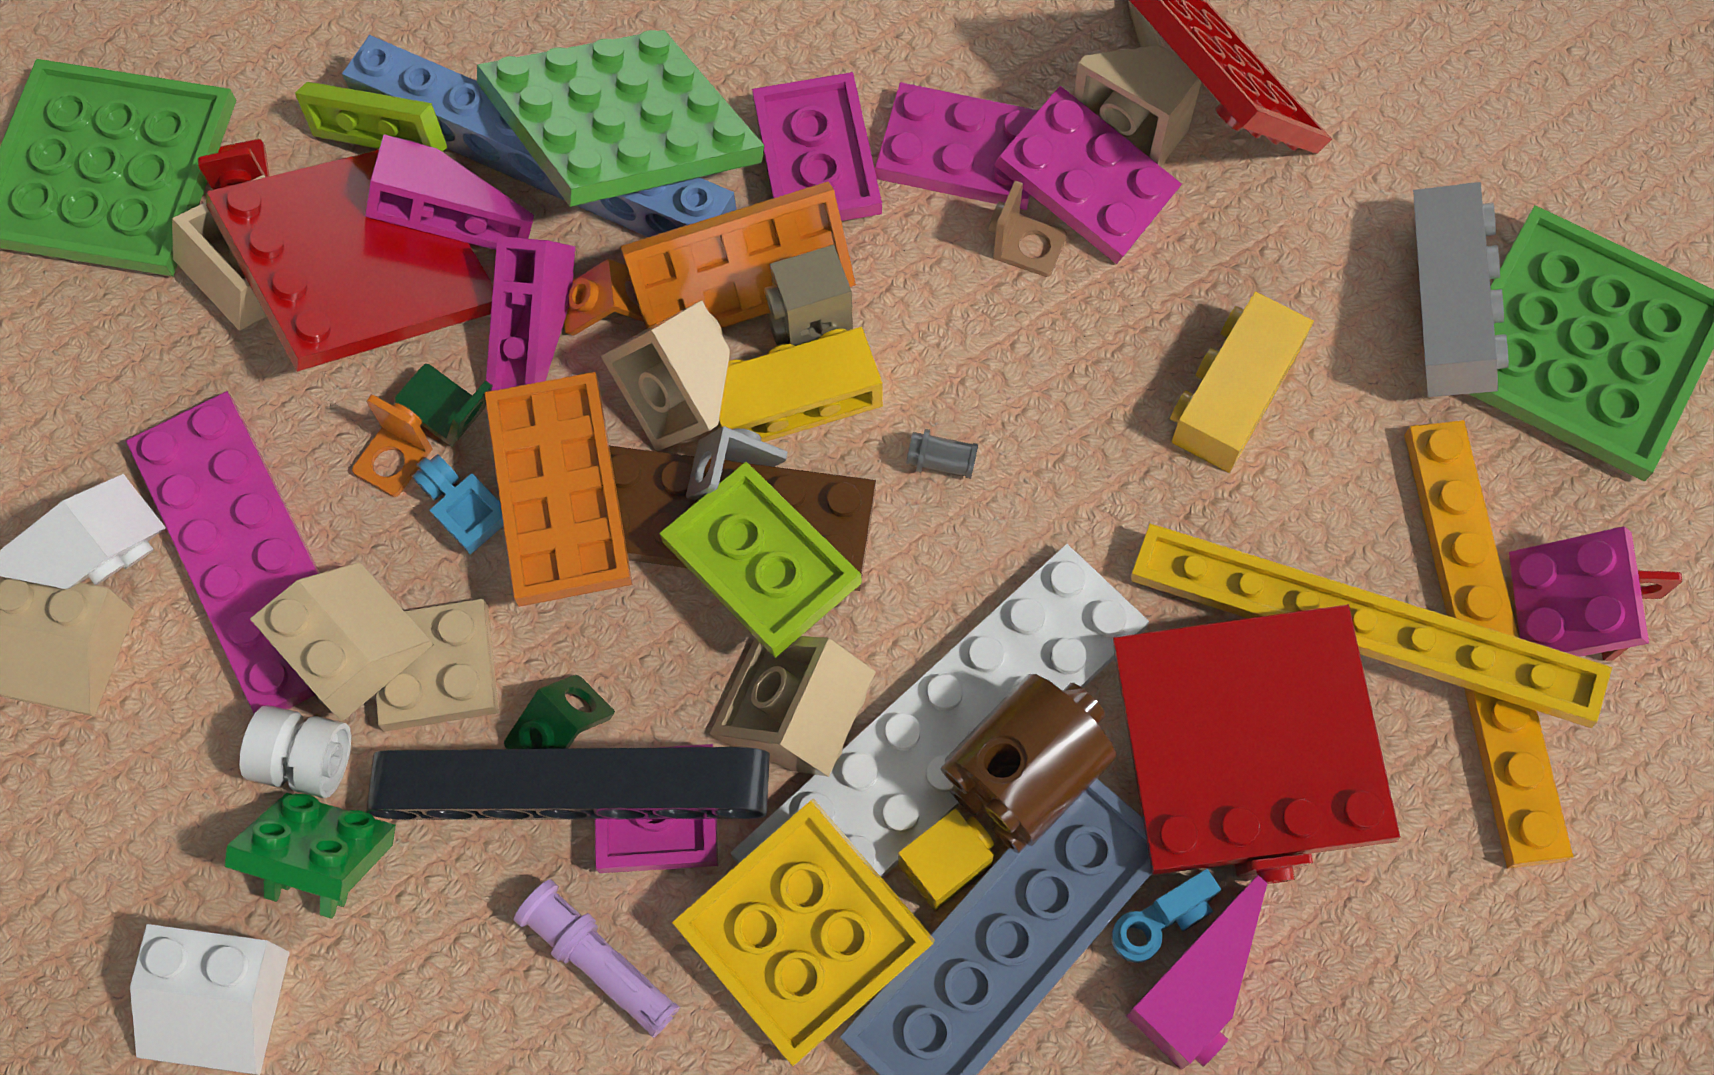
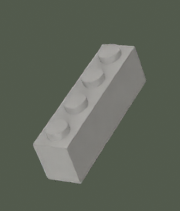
(1456, 290)

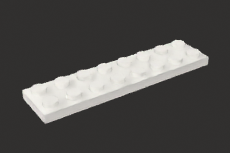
(890, 775)

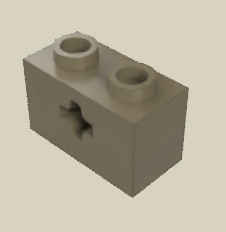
(808, 297)

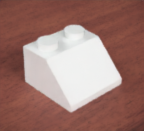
(84, 538)
(205, 998)

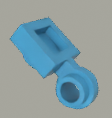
(466, 510)
(1183, 905)

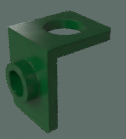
(442, 403)
(552, 721)

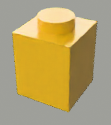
(947, 858)

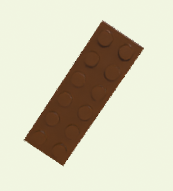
(655, 487)

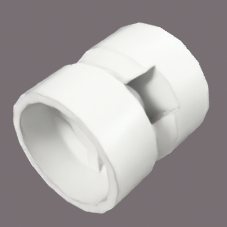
(286, 748)

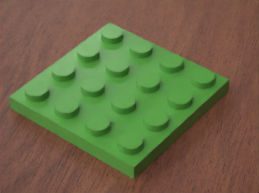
(618, 116)
(106, 164)
(1598, 342)

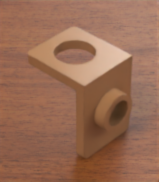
(1012, 228)

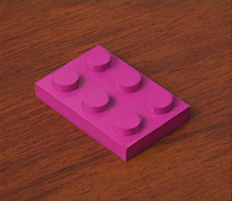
(817, 136)
(950, 143)
(1087, 174)

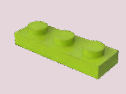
(367, 116)

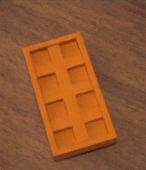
(730, 256)
(557, 489)

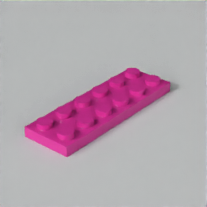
(229, 535)

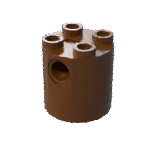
(1030, 759)

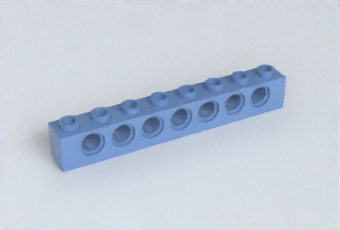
(481, 134)

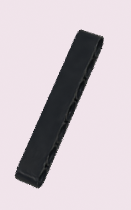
(570, 784)

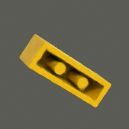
(1239, 380)
(802, 385)

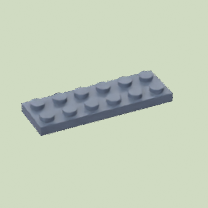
(1006, 944)

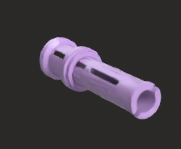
(577, 941)

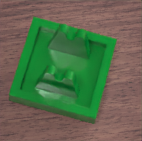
(310, 849)

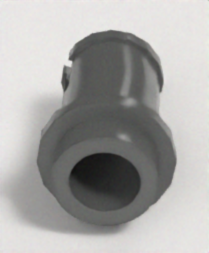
(941, 454)

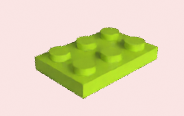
(761, 559)

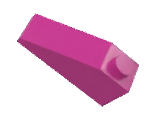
(439, 196)
(527, 309)
(1202, 988)

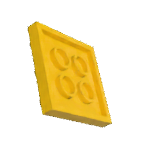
(803, 932)

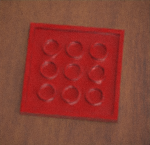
(1233, 73)
(339, 277)
(1253, 740)

